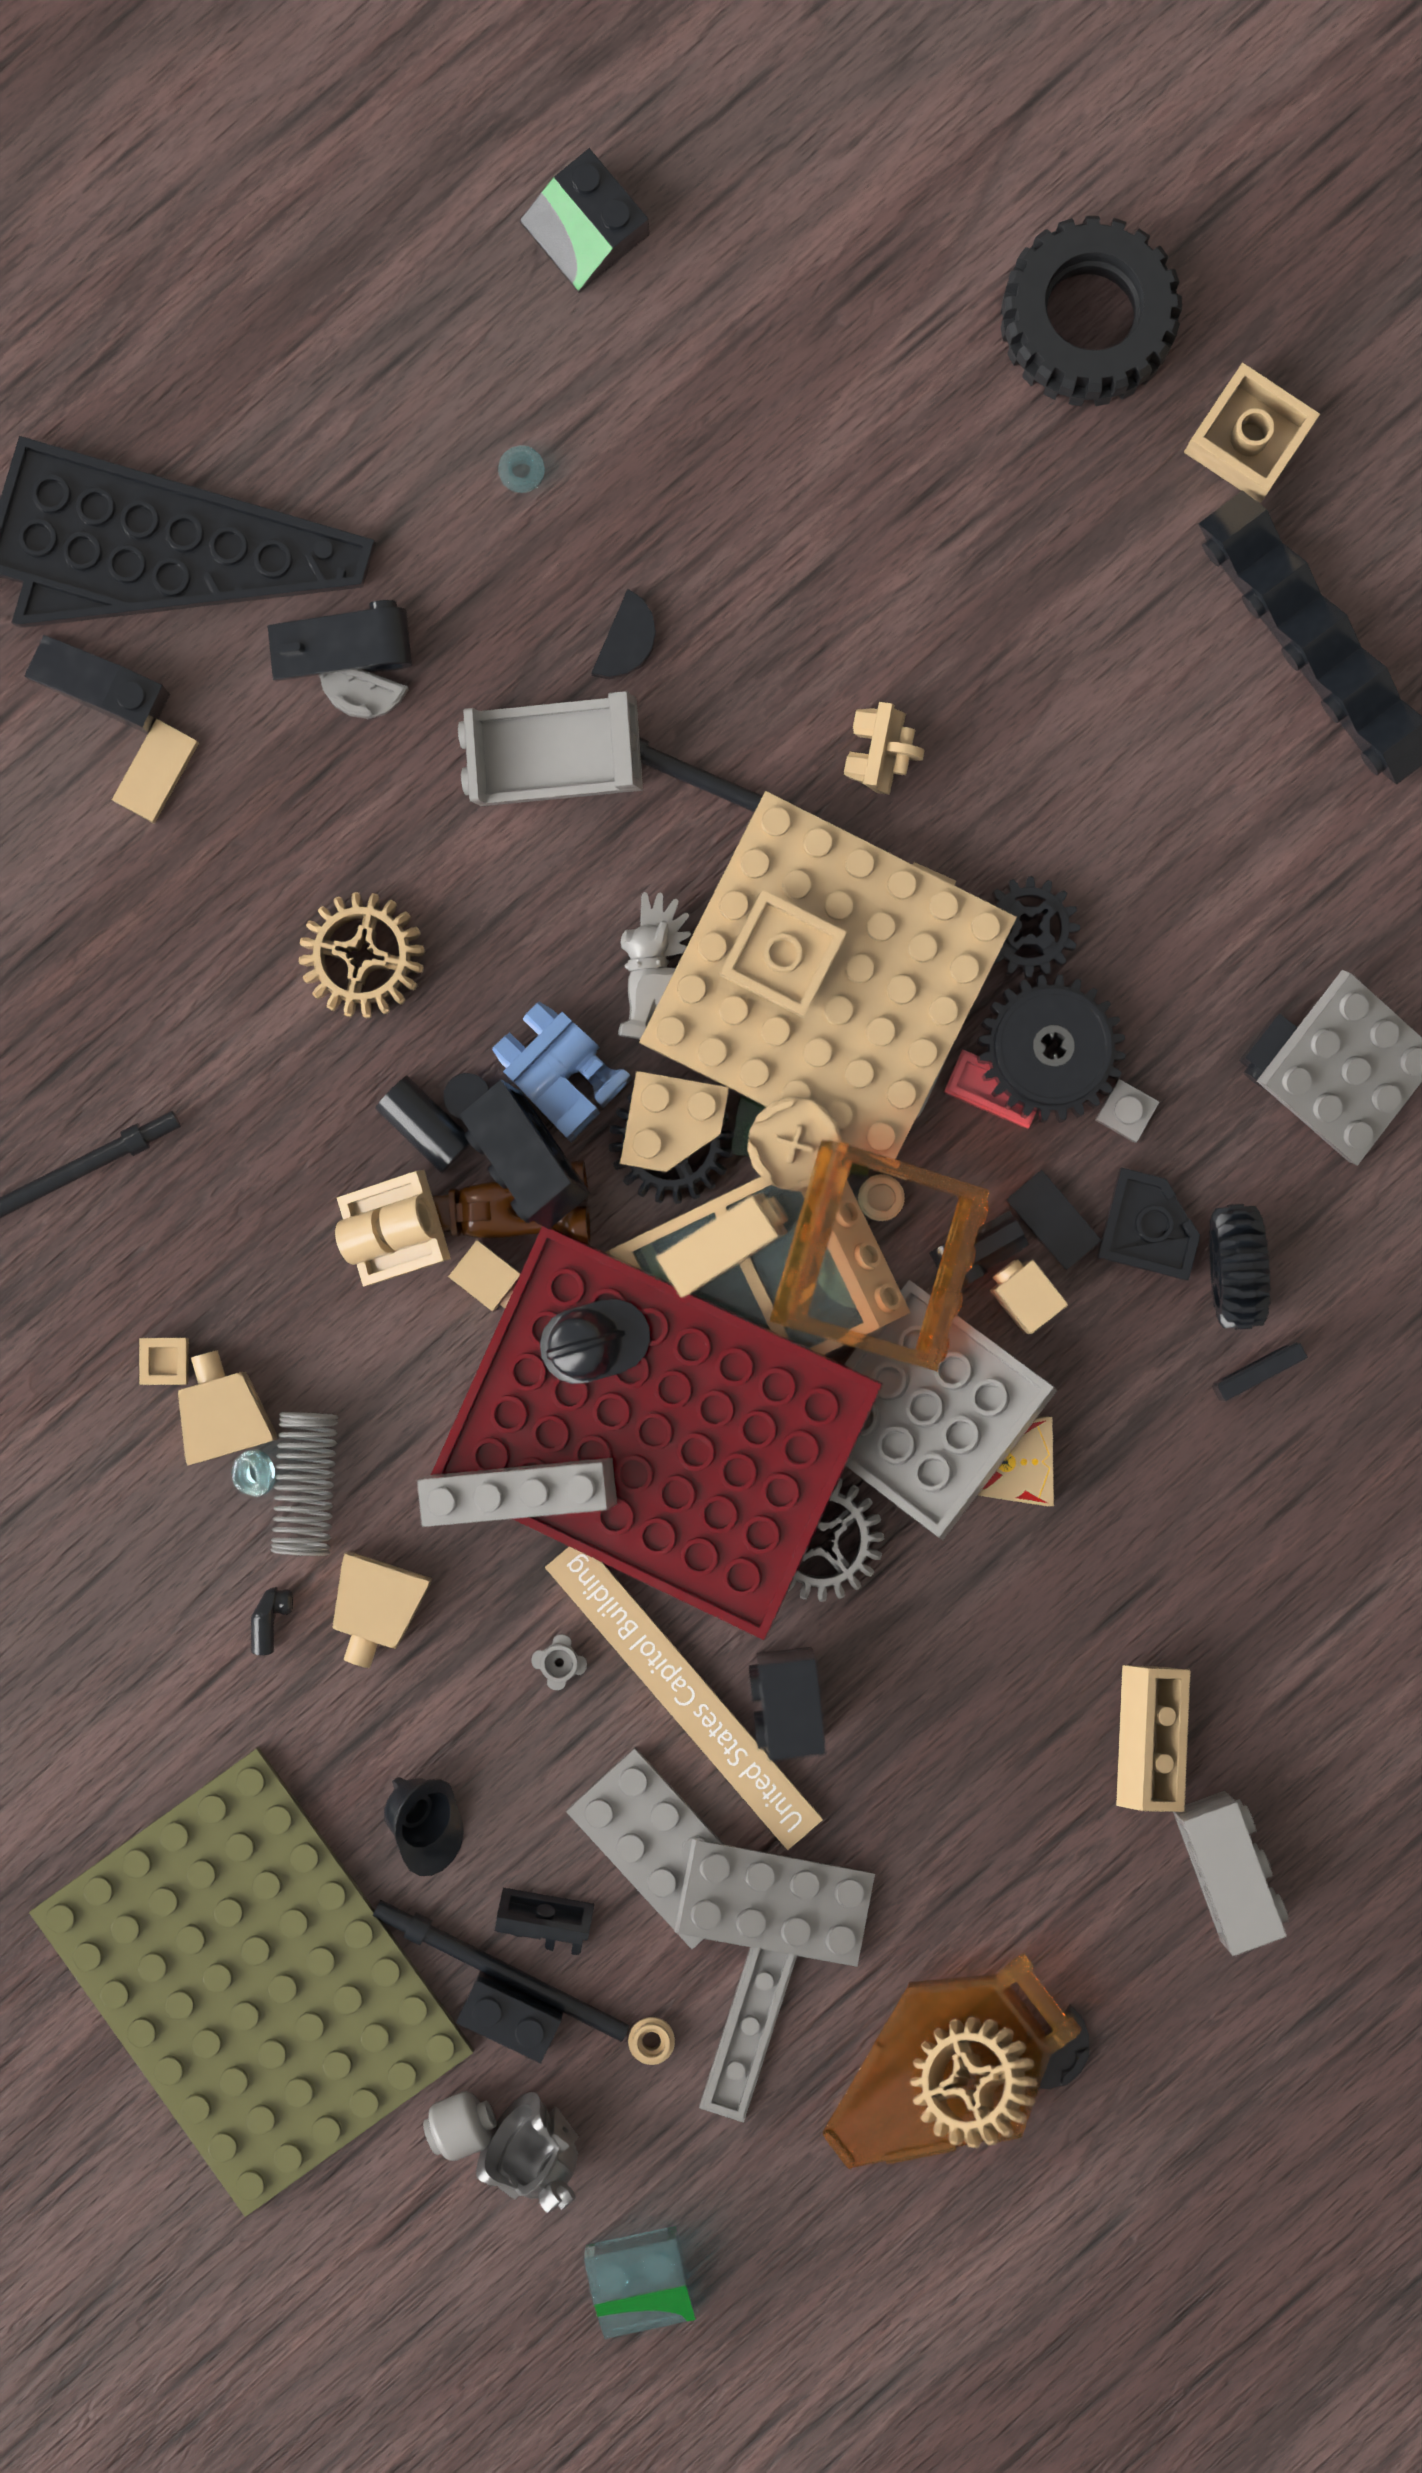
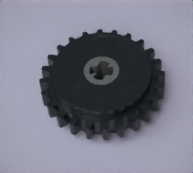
(1084, 1047)

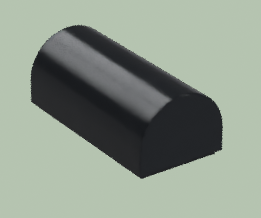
(423, 1123)

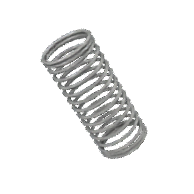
(306, 1421)

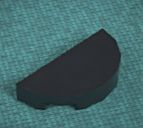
(628, 640)
(1068, 2060)

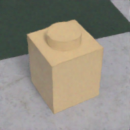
(486, 1276)

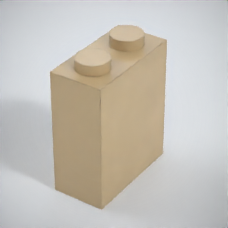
(724, 1243)

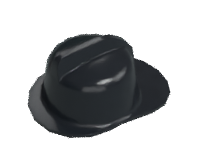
(594, 1341)
(424, 1823)

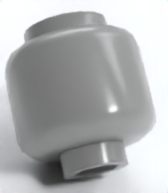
(459, 2126)

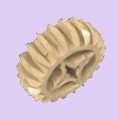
(357, 977)
(979, 2101)

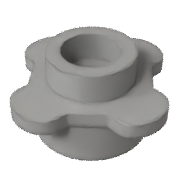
(546, 1658)

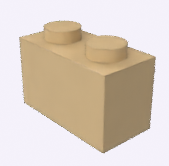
(1026, 1295)

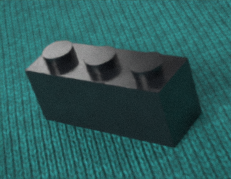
(523, 1156)

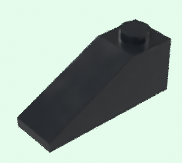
(98, 684)

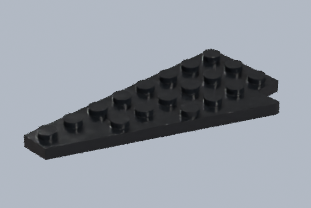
(130, 543)

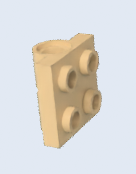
(391, 1228)

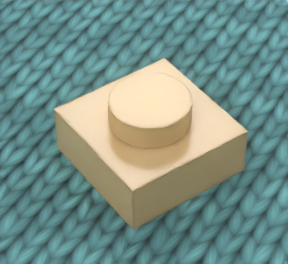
(163, 1361)

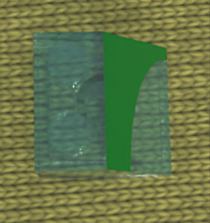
(639, 2282)

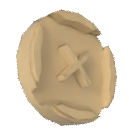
(787, 1141)

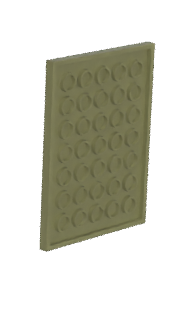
(251, 1981)

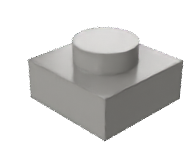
(1127, 1111)

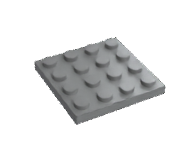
(944, 1431)

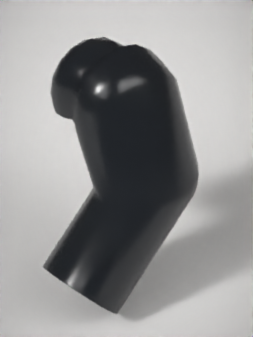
(263, 1619)

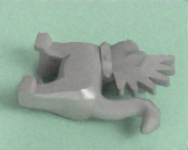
(648, 964)

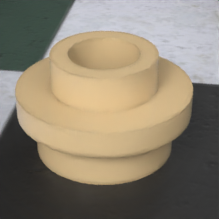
(646, 2054)

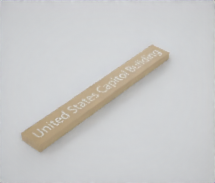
(685, 1695)

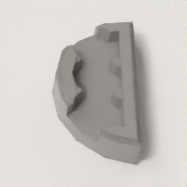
(362, 693)

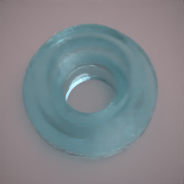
(518, 455)
(253, 1473)

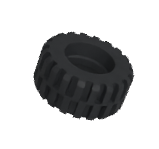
(1100, 252)

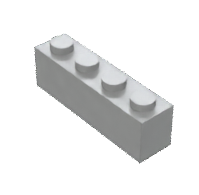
(517, 1492)

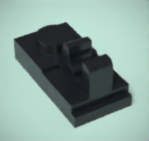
(544, 1917)

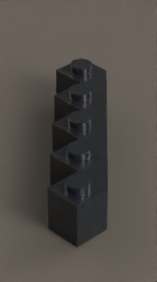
(1315, 636)

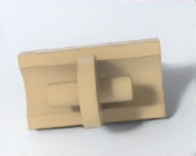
(889, 748)

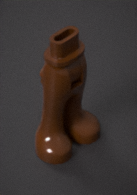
(487, 1213)

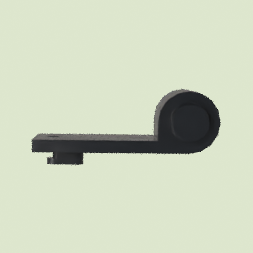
(342, 642)

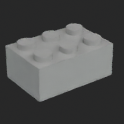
(1232, 1872)

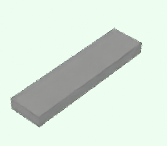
(747, 2033)

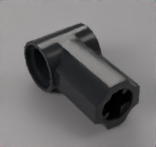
(993, 1244)

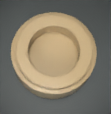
(881, 1197)

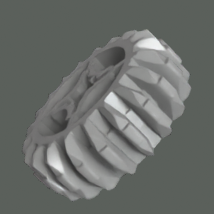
(845, 1570)

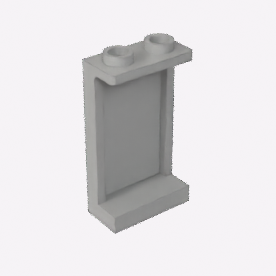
(551, 751)

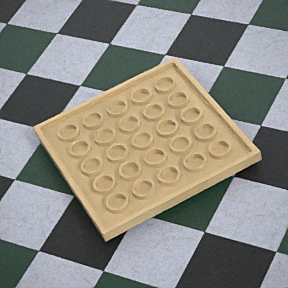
(883, 1008)

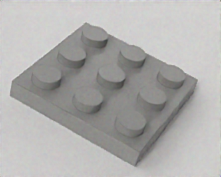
(1347, 1068)

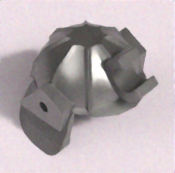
(531, 2154)

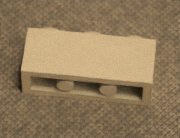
(1153, 1738)

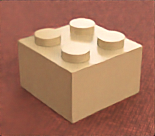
(1251, 432)

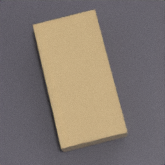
(155, 771)

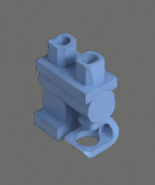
(550, 1060)

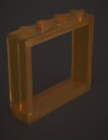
(814, 1232)

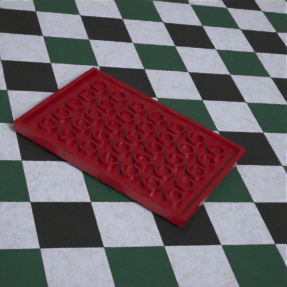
(714, 1437)

